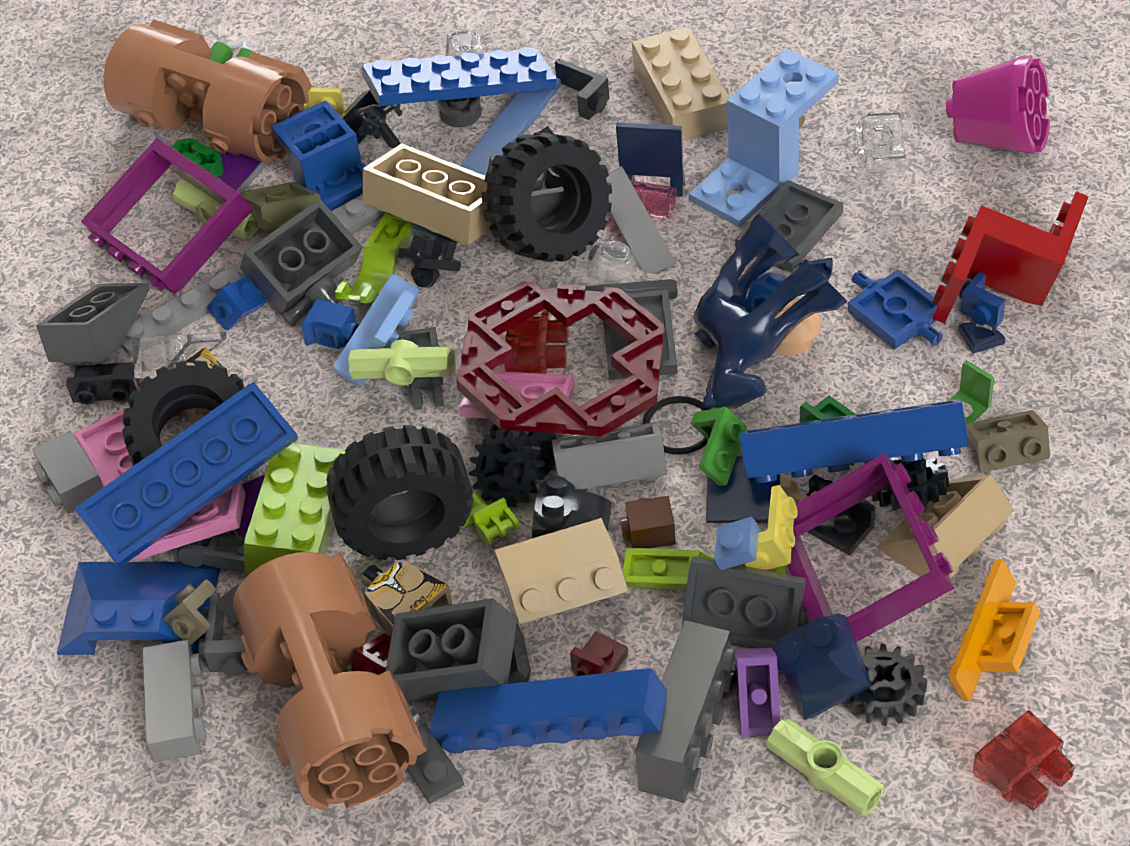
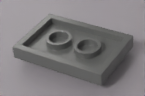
(799, 217)
(658, 305)
(744, 600)

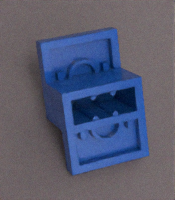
(323, 154)

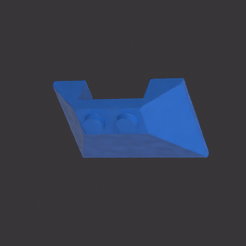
(127, 603)

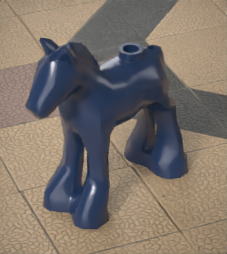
(752, 337)

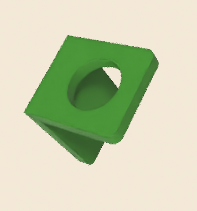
(975, 389)

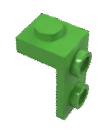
(722, 444)

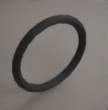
(677, 399)

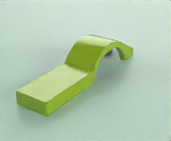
(378, 259)
(662, 568)

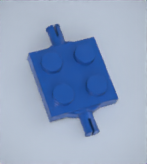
(894, 308)

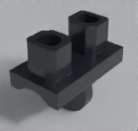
(429, 257)

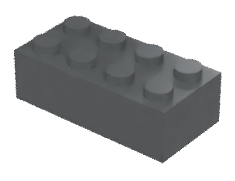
(695, 686)

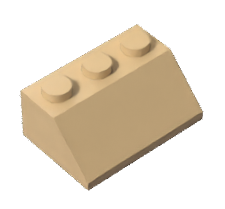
(960, 519)
(560, 571)

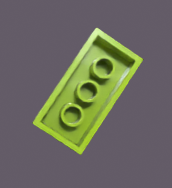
(291, 506)

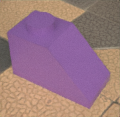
(757, 690)

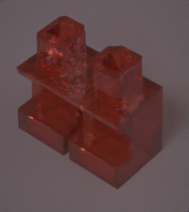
(532, 345)
(1020, 758)

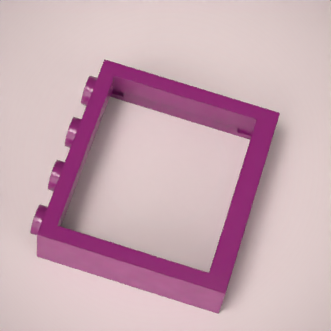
(131, 189)
(843, 495)

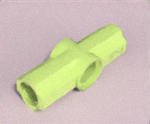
(205, 206)
(402, 362)
(841, 780)

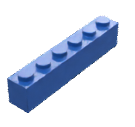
(854, 439)
(549, 711)

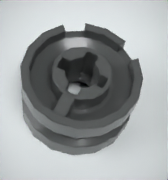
(460, 111)

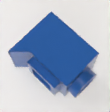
(329, 324)

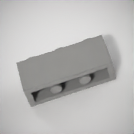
(613, 458)
(173, 701)

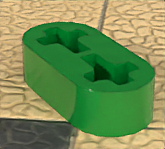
(200, 155)

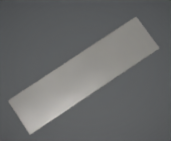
(637, 224)

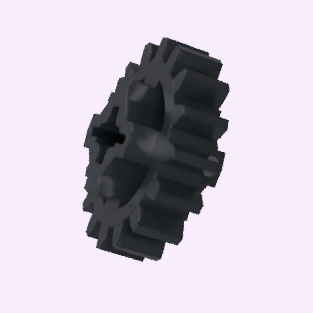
(519, 472)
(927, 481)
(888, 693)

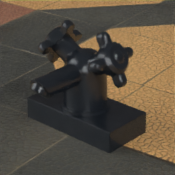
(369, 118)

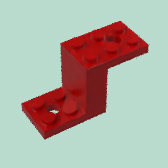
(1011, 254)

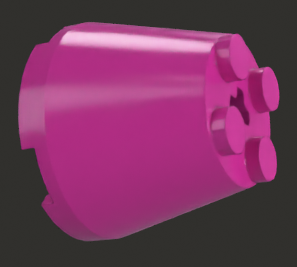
(1002, 106)

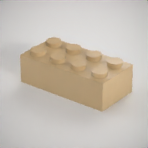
(681, 82)
(428, 193)

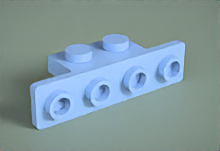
(380, 322)

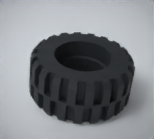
(583, 202)
(170, 394)
(395, 462)

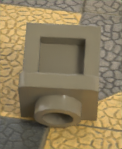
(185, 618)

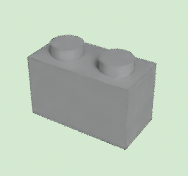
(67, 471)

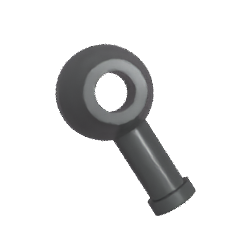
(322, 290)

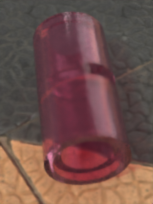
(656, 198)

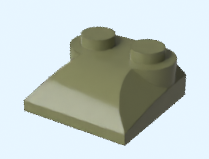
(278, 204)

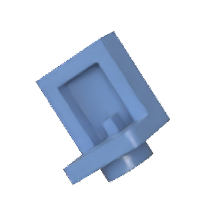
(736, 543)

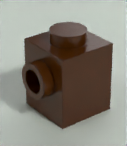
(649, 523)

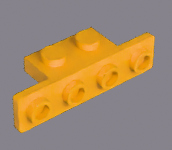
(995, 634)

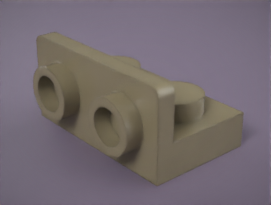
(1009, 440)

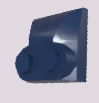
(822, 664)

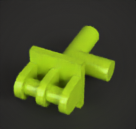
(491, 519)

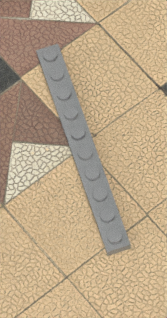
(193, 303)

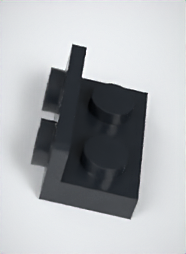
(103, 383)
(848, 527)

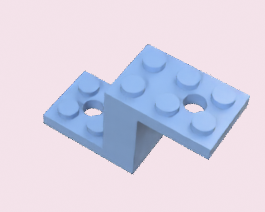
(763, 136)

